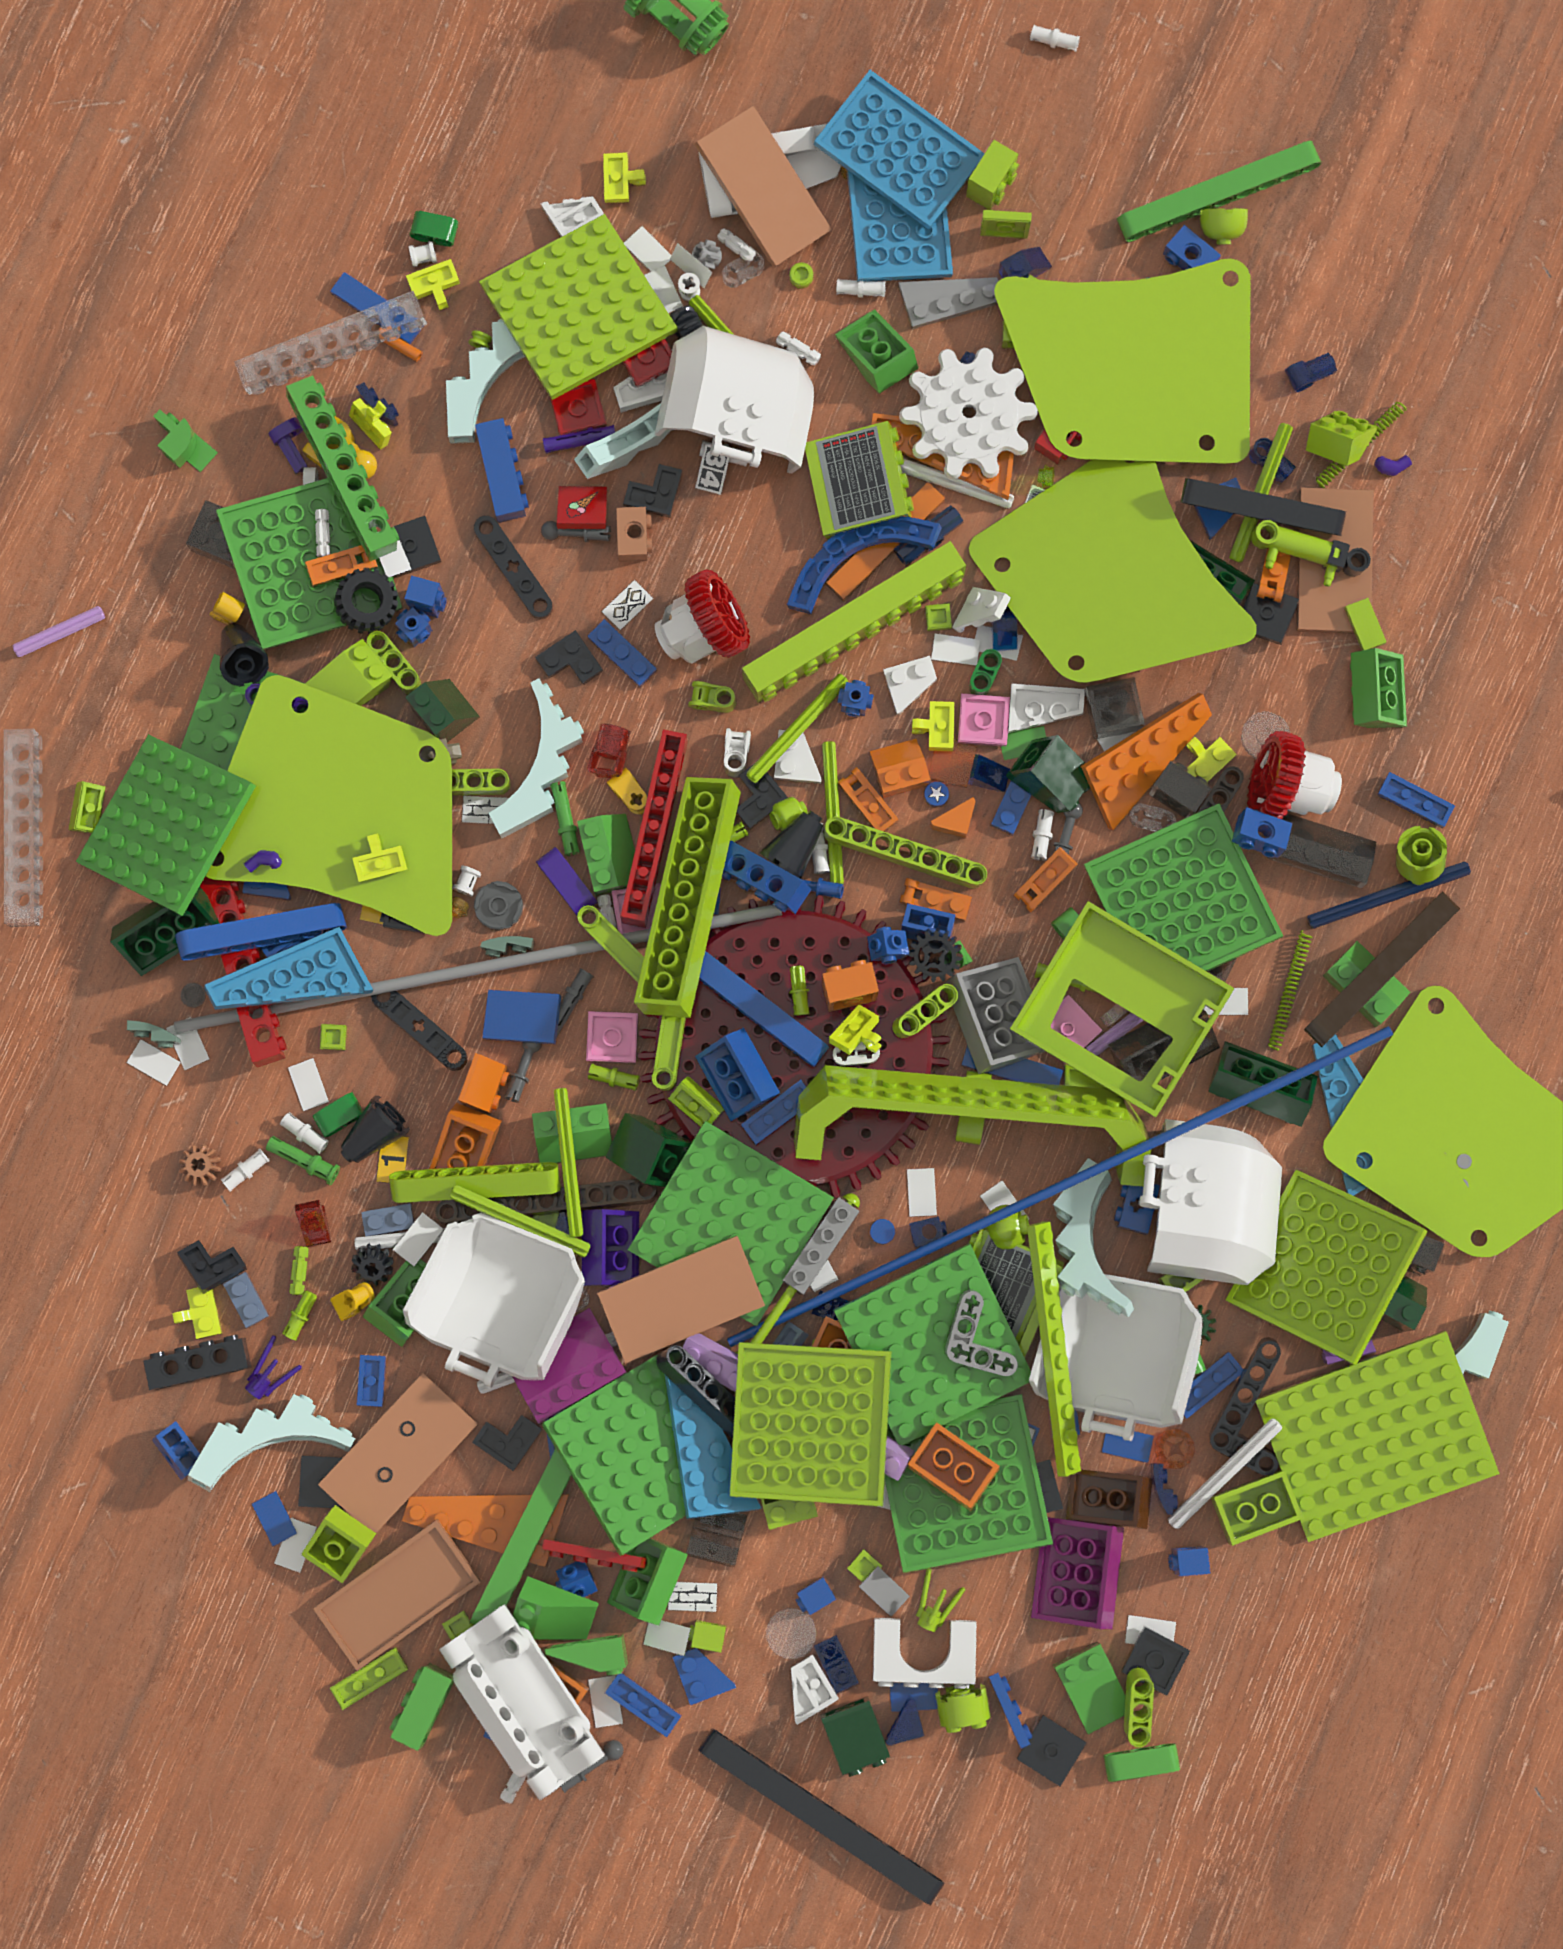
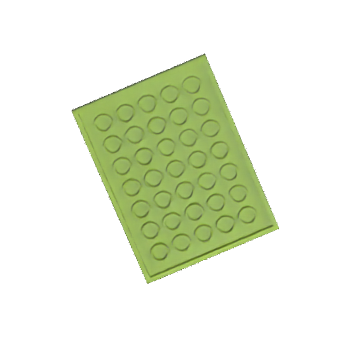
(1378, 1436)

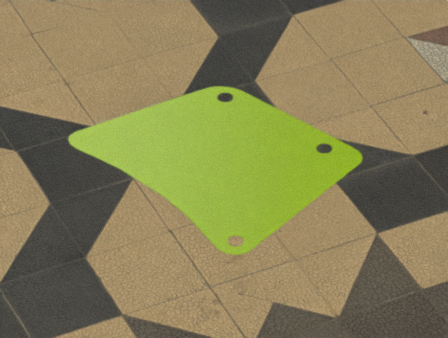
(1138, 362)
(1109, 575)
(330, 784)
(1455, 1094)

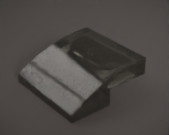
(717, 1538)

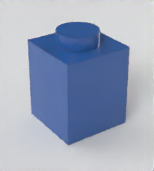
(815, 1596)

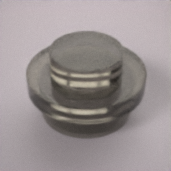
(193, 995)

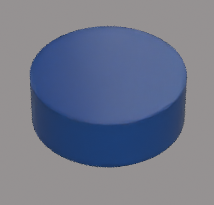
(882, 1231)

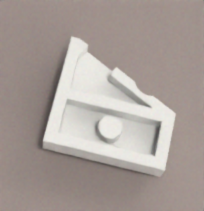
(571, 213)
(981, 607)
(909, 681)
(797, 763)
(810, 1689)

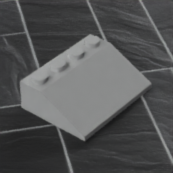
(986, 1010)

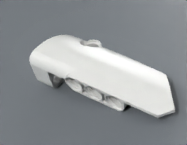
(805, 158)

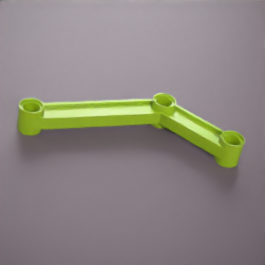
(632, 960)

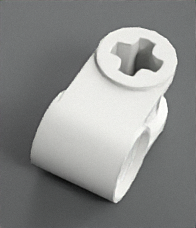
(736, 747)

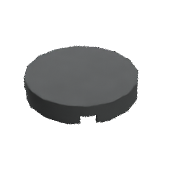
(498, 905)

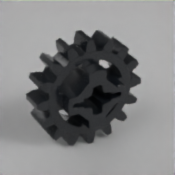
(929, 947)

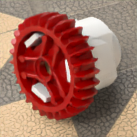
(703, 621)
(1292, 778)

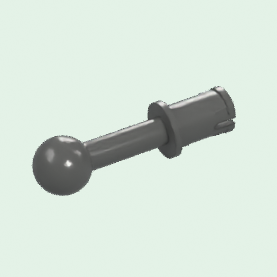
(550, 532)
(1068, 828)
(518, 1079)
(613, 1751)

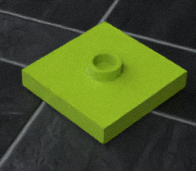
(1005, 224)

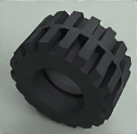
(369, 580)

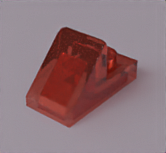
(313, 1223)

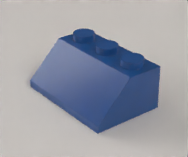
(737, 1074)

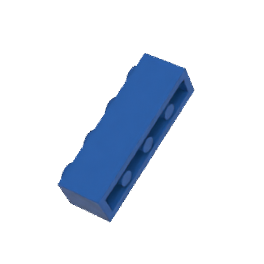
(500, 470)

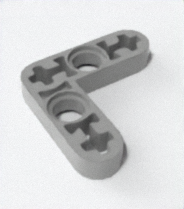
(966, 1339)

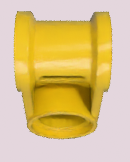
(227, 609)
(627, 790)
(352, 1301)

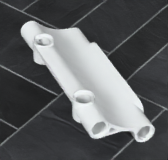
(521, 1702)

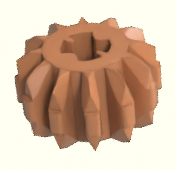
(190, 1166)

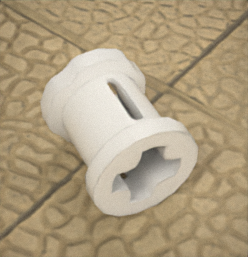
(422, 254)
(685, 281)
(466, 880)

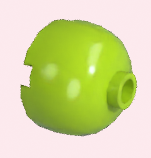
(1223, 224)

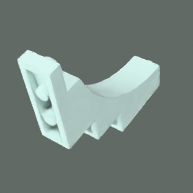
(1482, 1345)

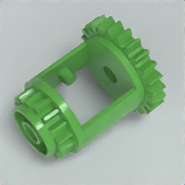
(695, 36)

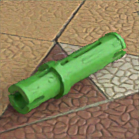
(567, 828)

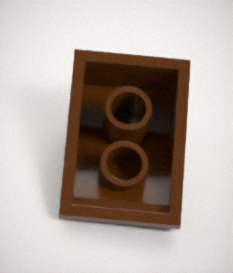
(1110, 1498)

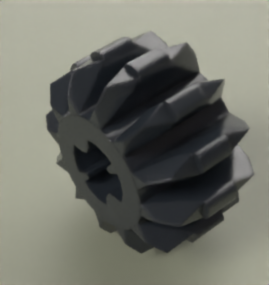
(685, 320)
(372, 1255)

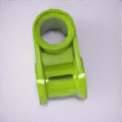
(710, 697)

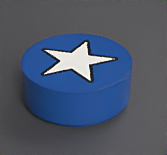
(936, 794)

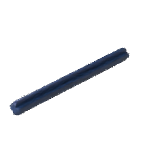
(1384, 896)

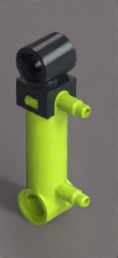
(1332, 555)

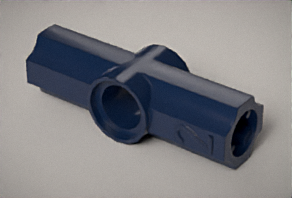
(948, 519)

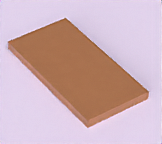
(763, 186)
(1323, 606)
(680, 1299)
(413, 1458)
(397, 1595)

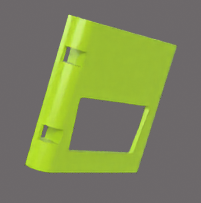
(1140, 979)

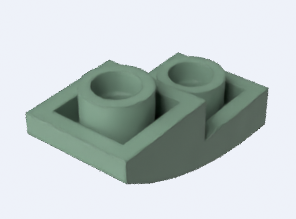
(500, 945)
(158, 1035)

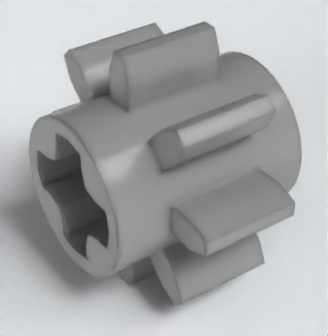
(708, 254)

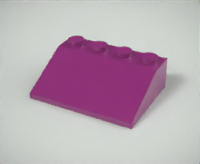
(578, 1369)
(1078, 1574)

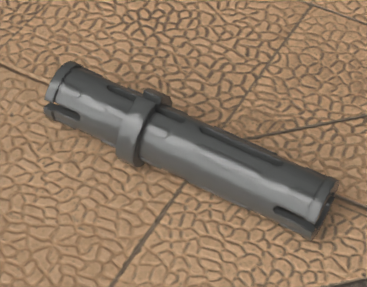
(572, 996)

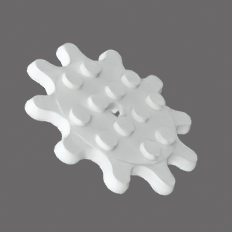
(962, 438)

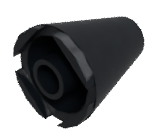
(241, 656)
(795, 844)
(374, 1130)

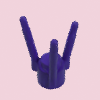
(259, 1383)

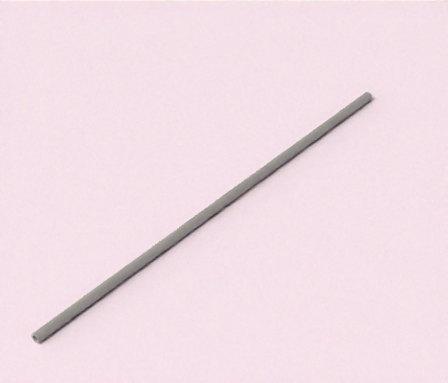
(467, 970)

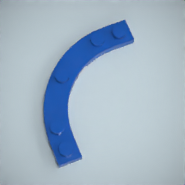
(846, 543)

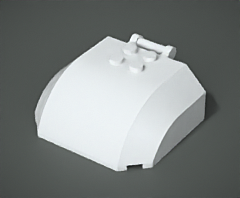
(738, 395)
(1214, 1205)
(496, 1298)
(1128, 1365)

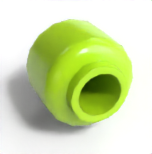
(785, 812)

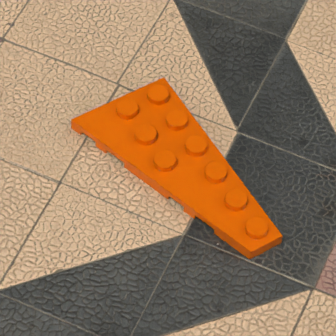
(970, 473)
(1132, 765)
(482, 1519)

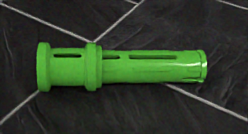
(312, 1164)

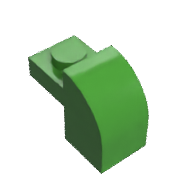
(180, 441)

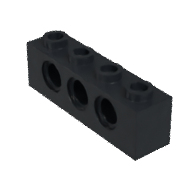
(237, 1360)

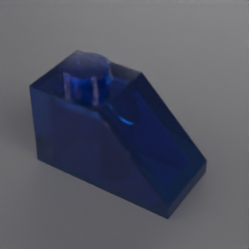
(1025, 263)

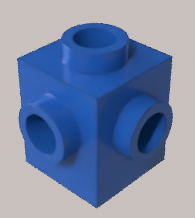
(416, 634)
(855, 707)
(883, 947)
(576, 1579)

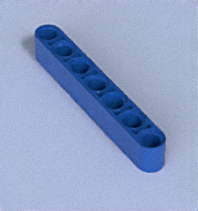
(259, 931)
(761, 1011)

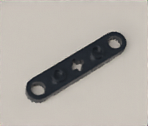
(503, 553)
(431, 1038)

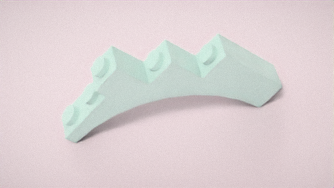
(467, 395)
(620, 446)
(530, 800)
(1075, 1243)
(263, 1429)

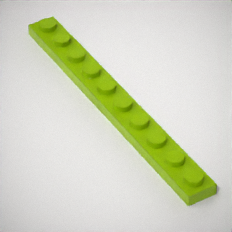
(1054, 1348)

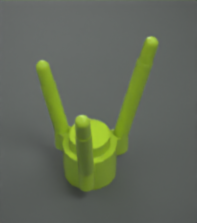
(931, 1618)

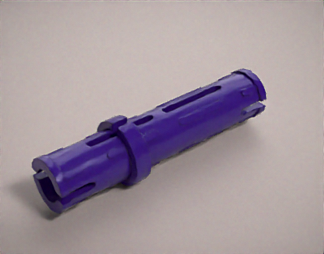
(576, 439)

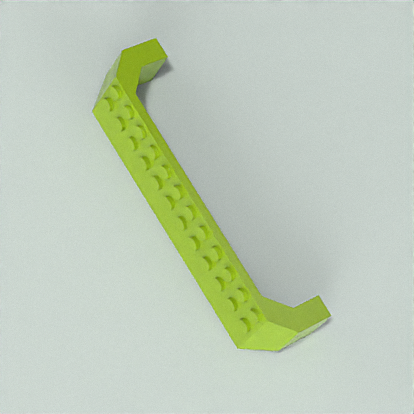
(841, 1088)

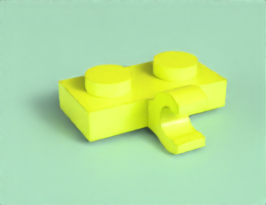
(618, 177)
(434, 281)
(370, 423)
(939, 726)
(1211, 760)
(379, 861)
(857, 1029)
(202, 1313)

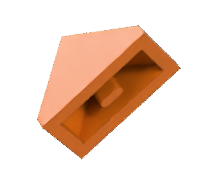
(955, 820)

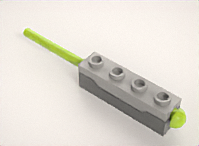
(813, 1257)

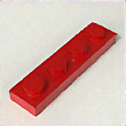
(604, 1558)

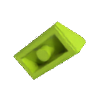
(86, 807)
(696, 1102)

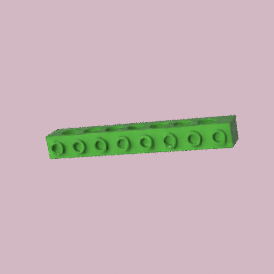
(374, 544)

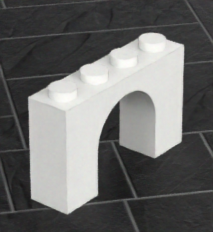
(956, 1669)

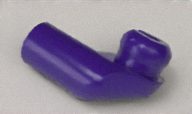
(1392, 467)
(263, 857)

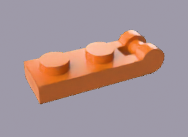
(337, 565)
(1274, 577)
(868, 801)
(1046, 879)
(936, 898)

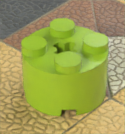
(1421, 854)
(963, 1708)

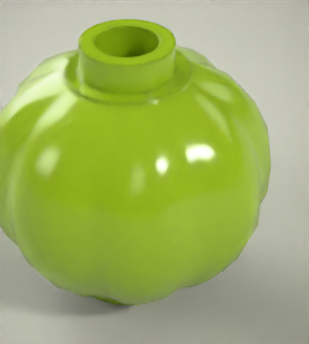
(1009, 1231)

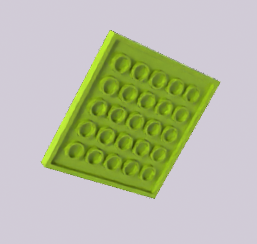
(578, 306)
(1331, 1267)
(810, 1424)

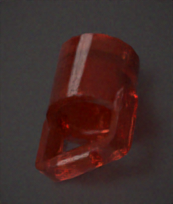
(612, 745)

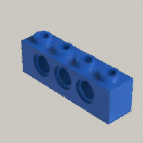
(787, 898)

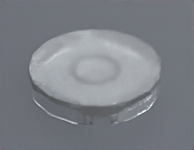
(1259, 728)
(791, 1633)

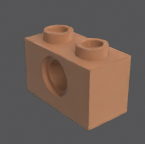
(633, 519)

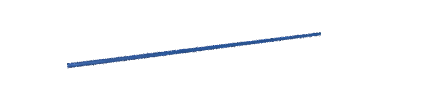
(1069, 1182)

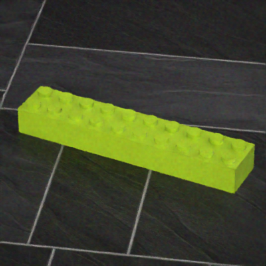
(854, 622)
(687, 897)

